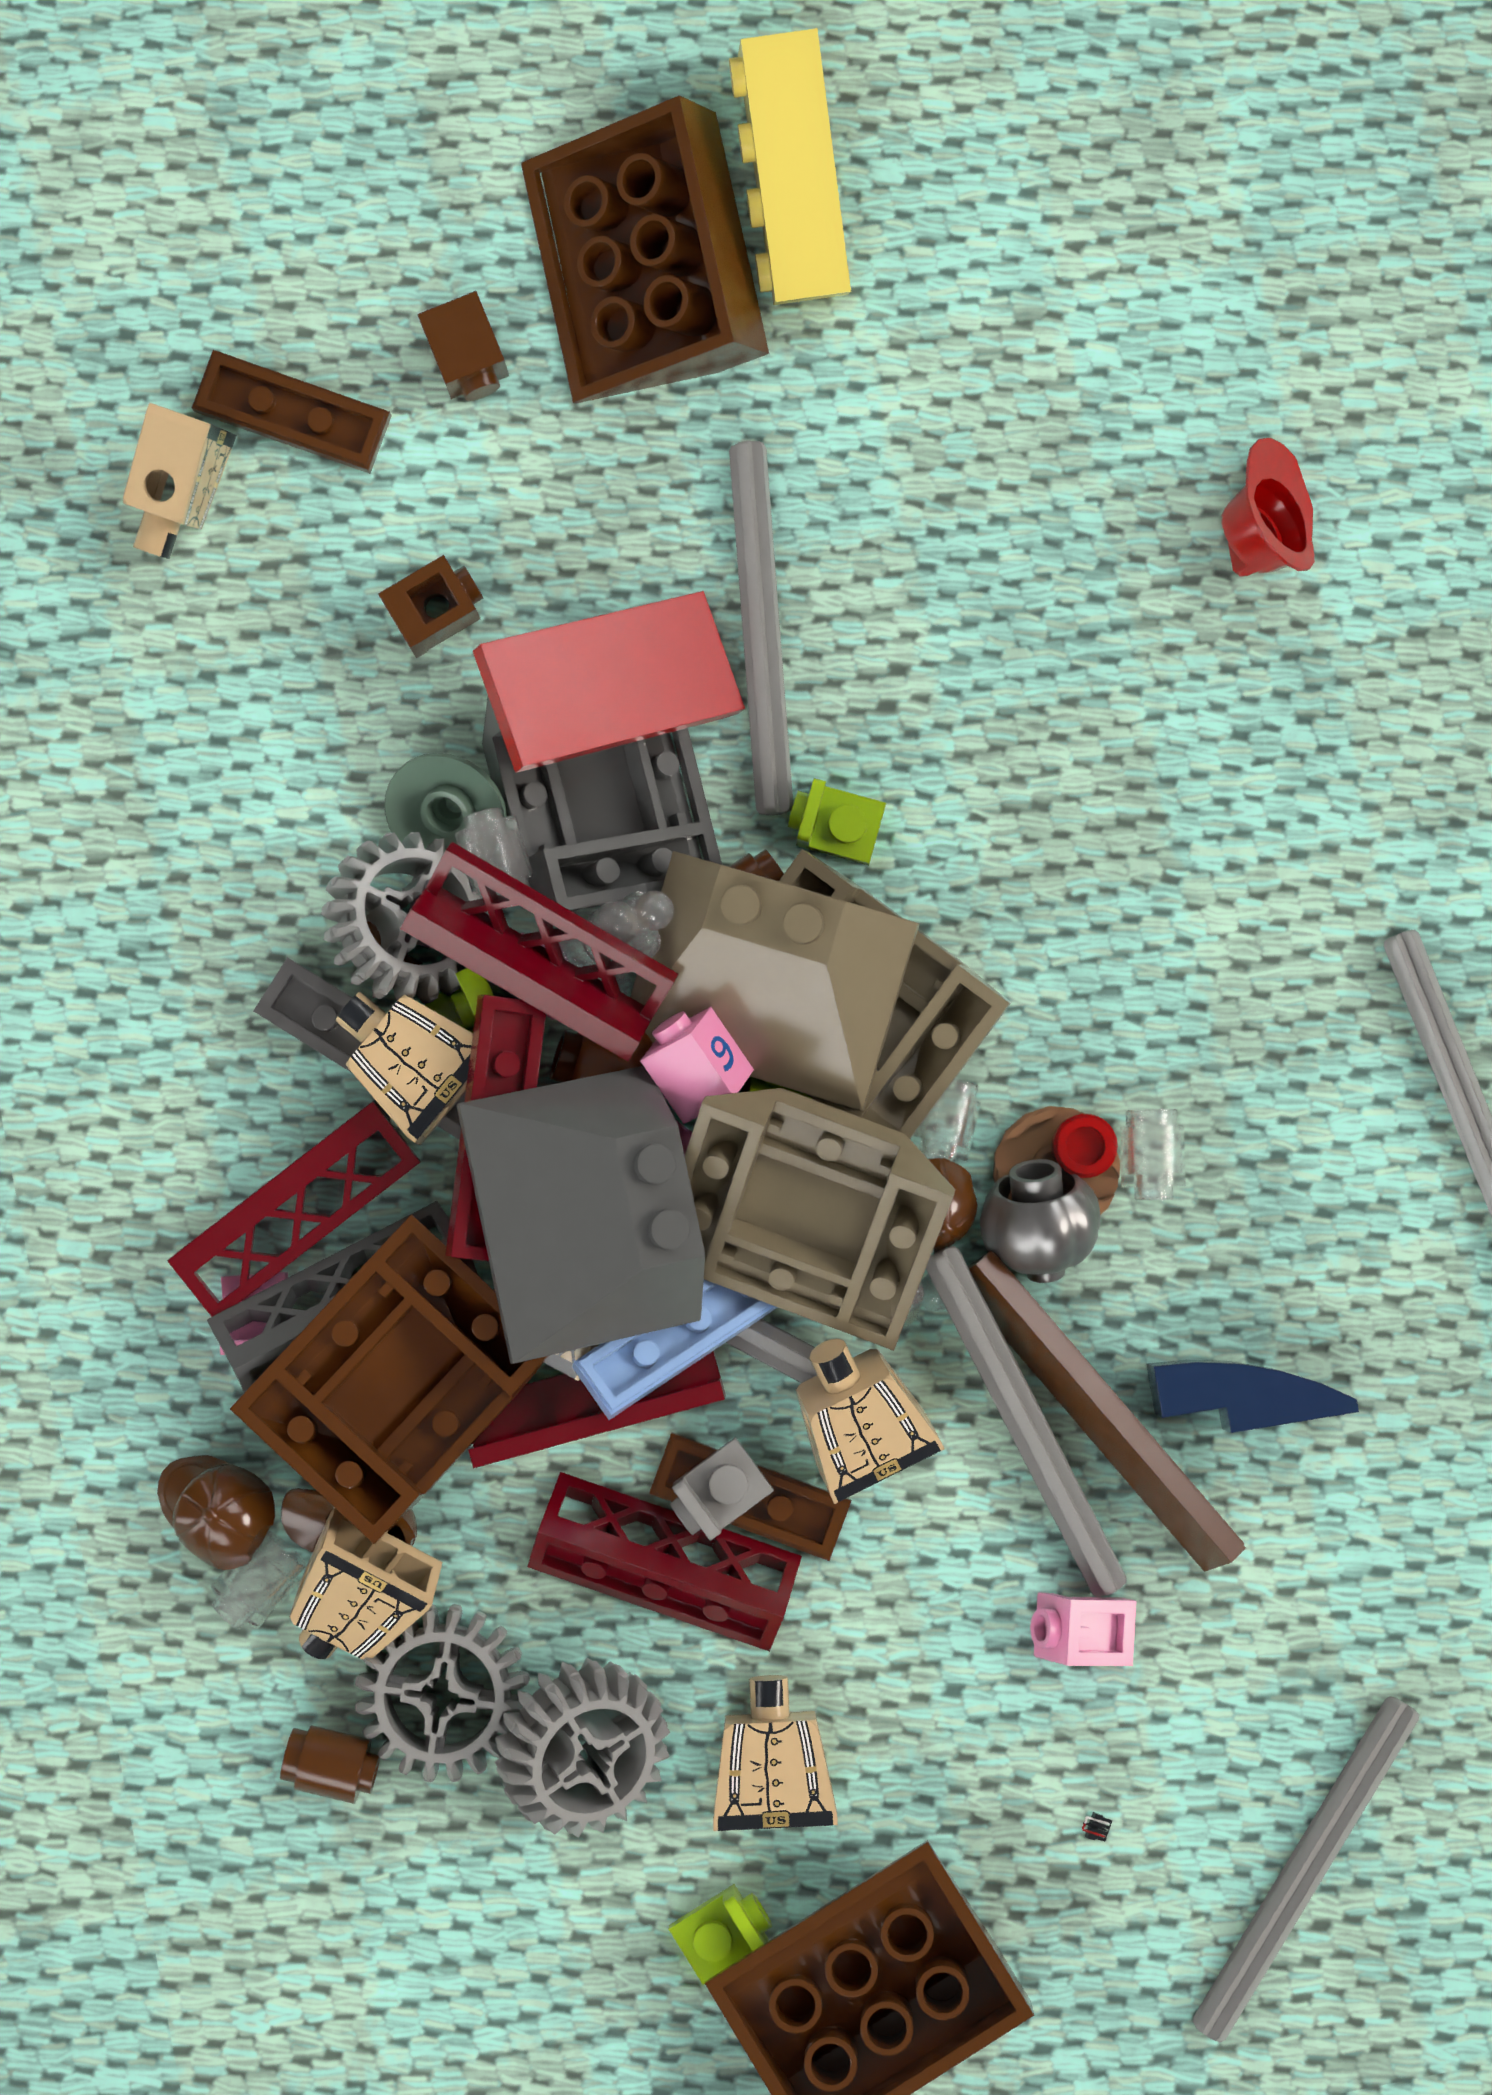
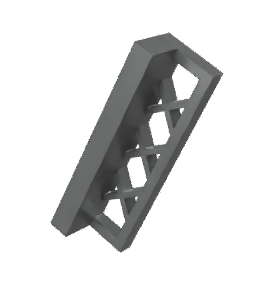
(276, 1302)

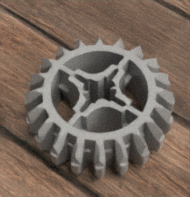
(360, 902)
(411, 1691)
(543, 1750)

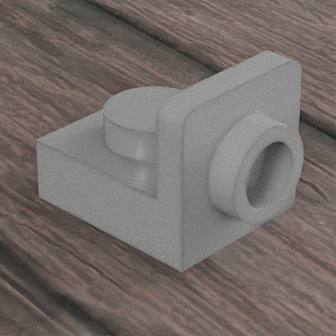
(719, 1490)

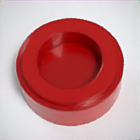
(1084, 1145)

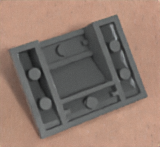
(605, 817)
(585, 1212)

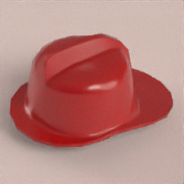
(1271, 515)

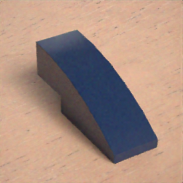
(1243, 1393)

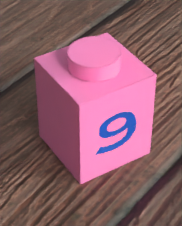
(695, 1061)

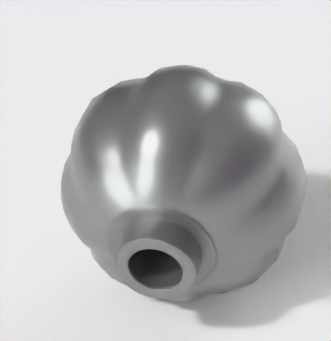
(1045, 1225)

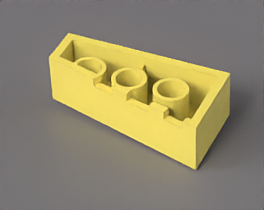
(793, 166)

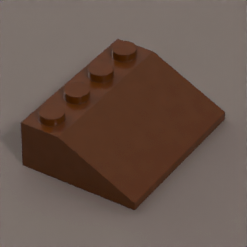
(645, 253)
(873, 1988)

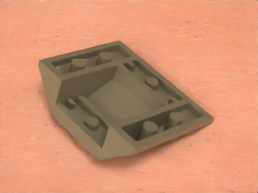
(786, 971)
(936, 1021)
(814, 1209)

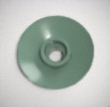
(419, 791)

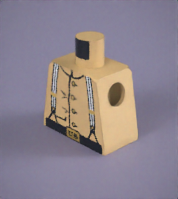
(193, 457)
(408, 1060)
(861, 1419)
(360, 1591)
(774, 1767)

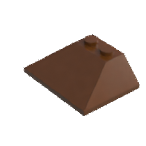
(389, 1381)

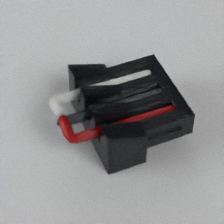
(1094, 1826)

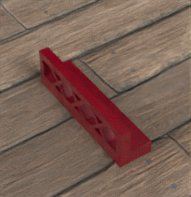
(533, 971)
(501, 1062)
(280, 1189)
(564, 1411)
(646, 1576)

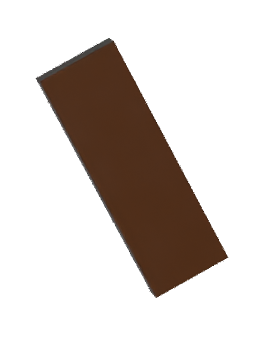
(291, 411)
(791, 1514)

